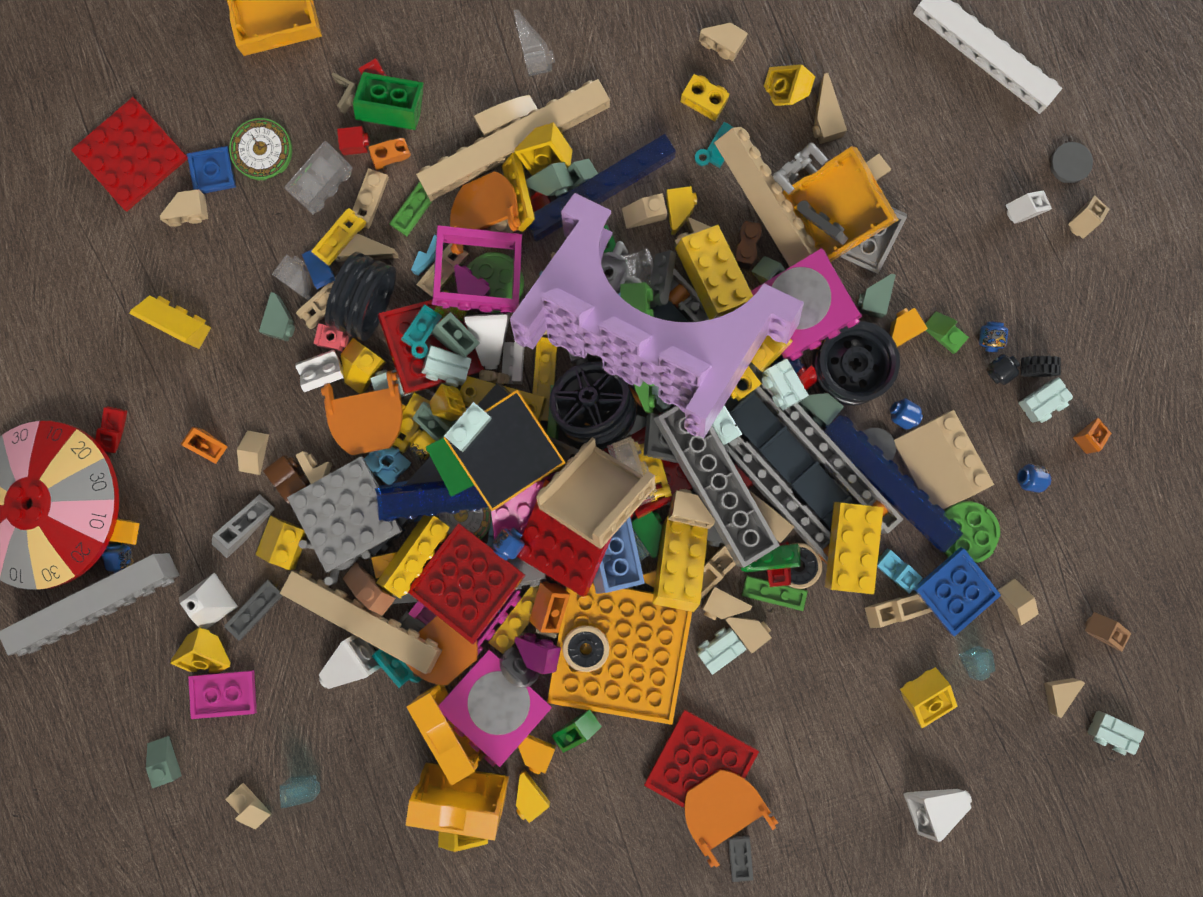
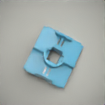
(391, 473)

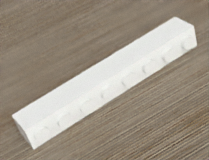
(989, 52)

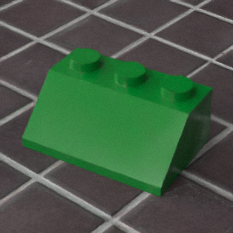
(388, 101)

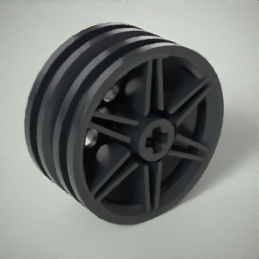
(359, 295)
(883, 353)
(588, 396)

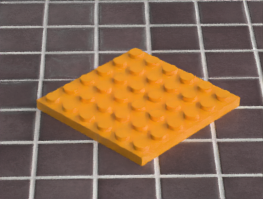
(642, 661)

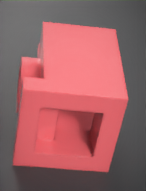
(322, 338)

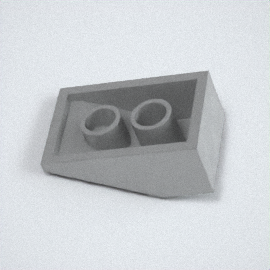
(874, 251)

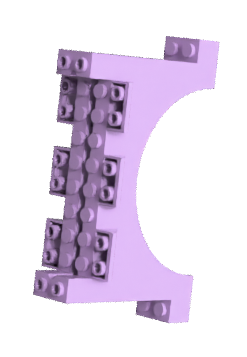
(688, 361)

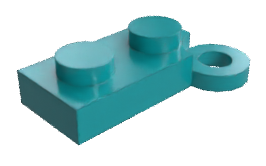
(712, 153)
(420, 330)
(395, 668)

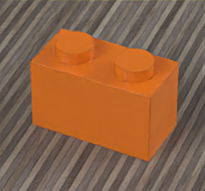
(549, 607)

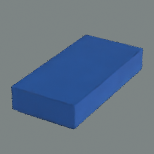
(319, 271)

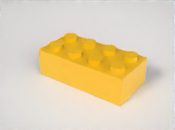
(713, 272)
(854, 548)
(680, 566)

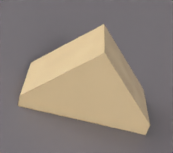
(252, 452)
(1019, 601)
(1061, 694)

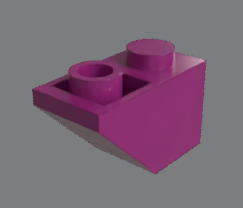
(470, 284)
(537, 653)

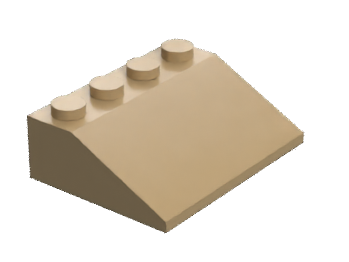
(943, 461)

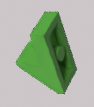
(945, 332)

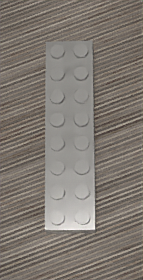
(719, 488)
(89, 604)

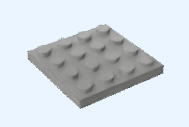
(342, 514)

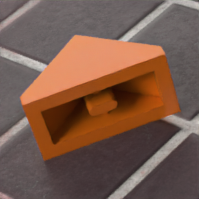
(1093, 437)
(204, 444)

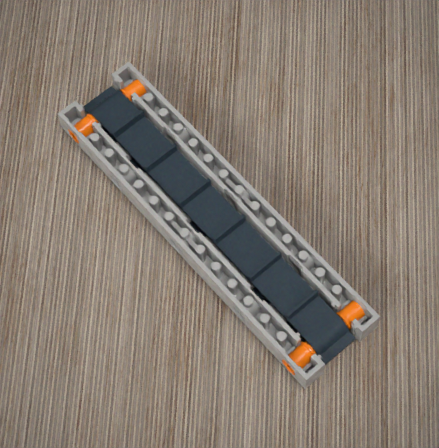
(785, 449)

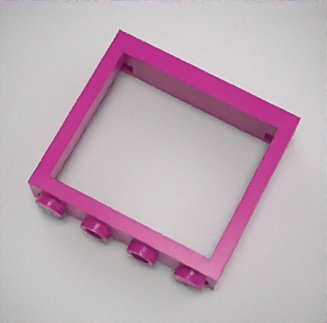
(477, 238)

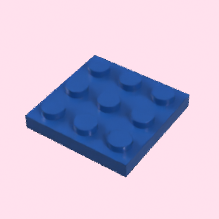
(957, 591)

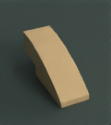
(504, 114)
(779, 526)
(716, 569)
(896, 610)

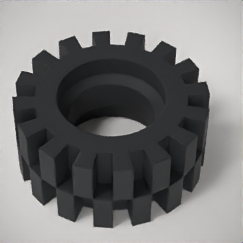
(1040, 366)

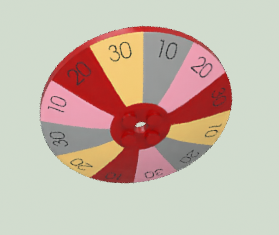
(71, 506)

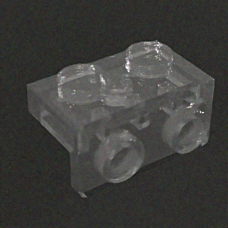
(640, 265)

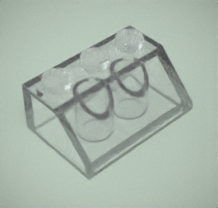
(319, 178)

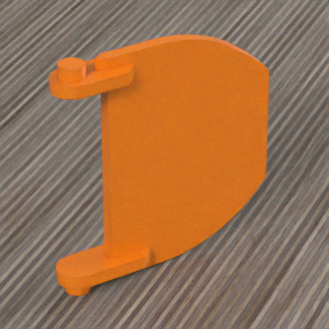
(484, 204)
(365, 420)
(455, 656)
(721, 809)

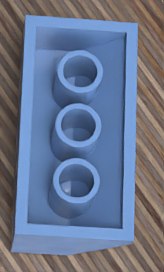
(621, 562)

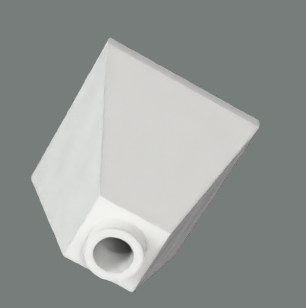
(491, 333)
(207, 602)
(349, 663)
(937, 811)

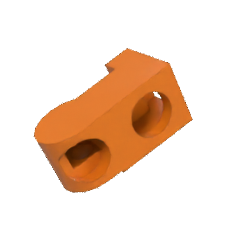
(389, 152)

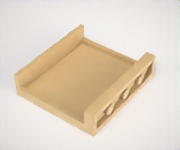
(594, 494)

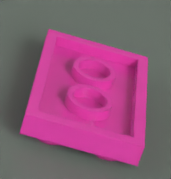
(222, 694)

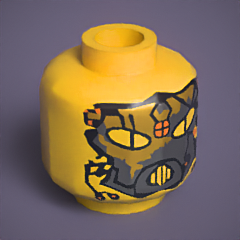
(419, 442)

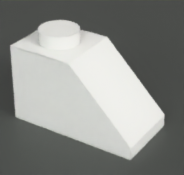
(1028, 206)

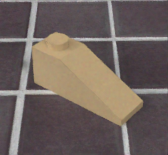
(828, 116)
(368, 248)

